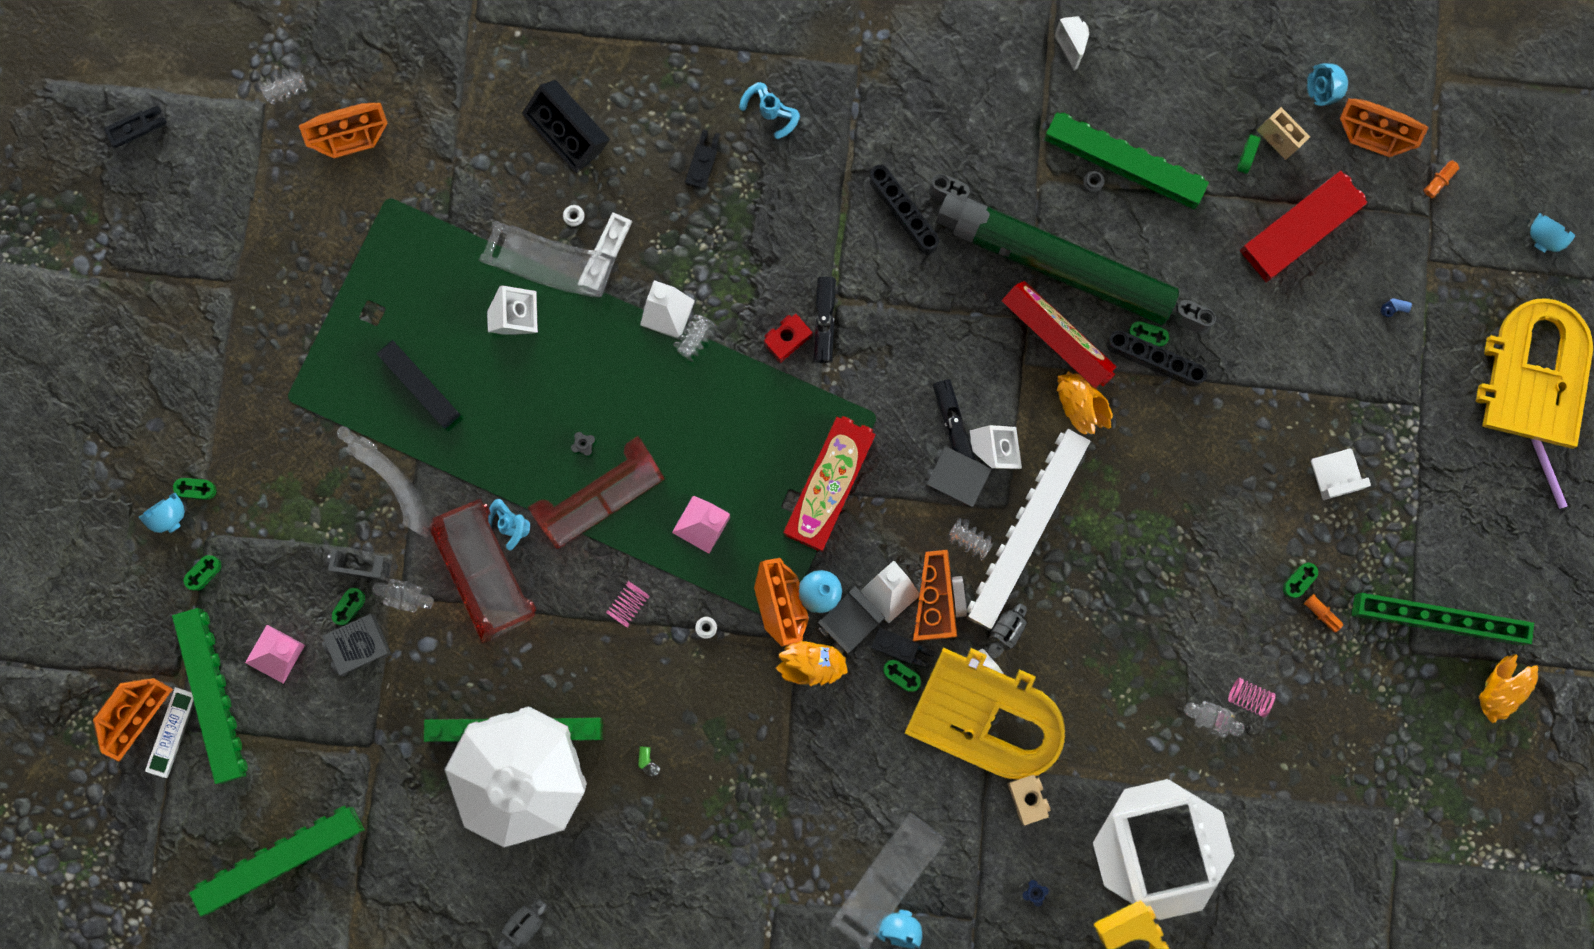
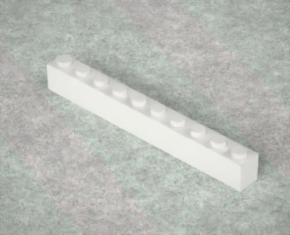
(1028, 529)

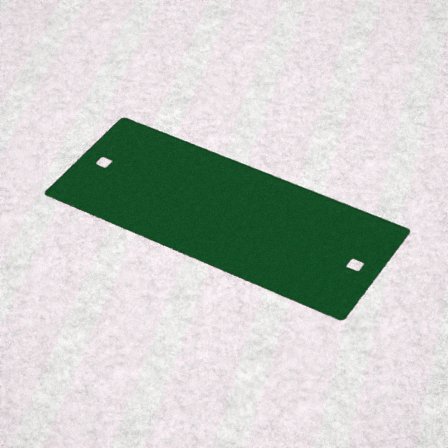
(711, 424)

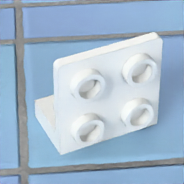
(1338, 474)

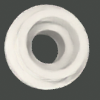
(570, 210)
(706, 620)

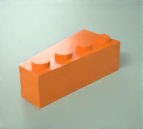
(936, 604)

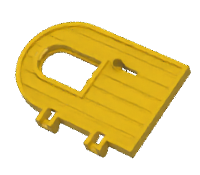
(1528, 393)
(970, 701)

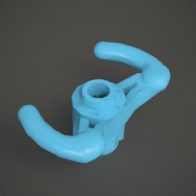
(771, 100)
(509, 523)

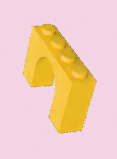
(1130, 924)

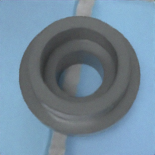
(1093, 175)

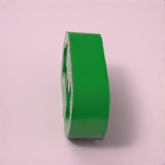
(1248, 154)
(1149, 330)
(195, 484)
(199, 569)
(1304, 583)
(344, 603)
(905, 672)

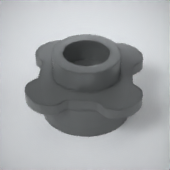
(586, 449)

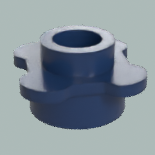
(1029, 894)

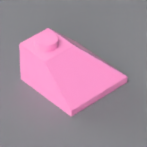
(701, 524)
(275, 654)

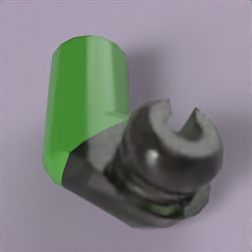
(646, 763)

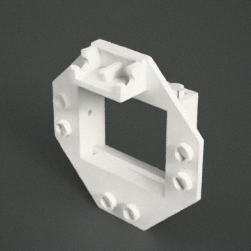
(1119, 858)

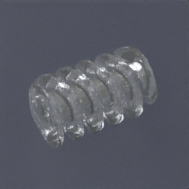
(283, 86)
(694, 336)
(970, 539)

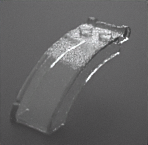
(549, 261)
(407, 495)
(888, 879)

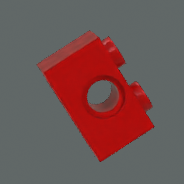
(783, 349)

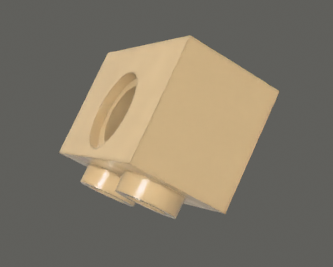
(1283, 133)
(1026, 813)

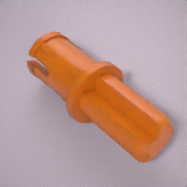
(1441, 179)
(1323, 613)

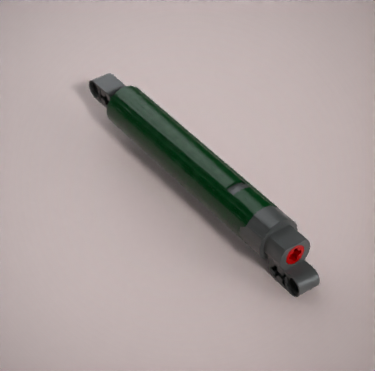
(1063, 259)

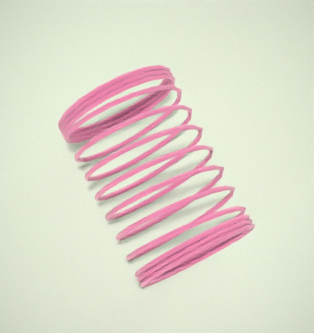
(632, 587)
(1240, 681)

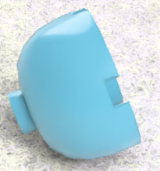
(1327, 84)
(1549, 234)
(164, 515)
(820, 591)
(901, 930)

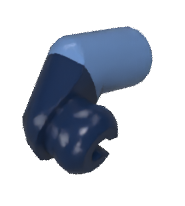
(1394, 305)

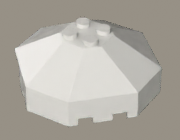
(516, 777)

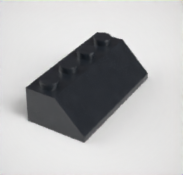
(565, 125)

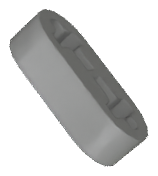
(959, 596)

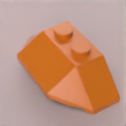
(1381, 128)
(345, 129)
(779, 602)
(127, 715)

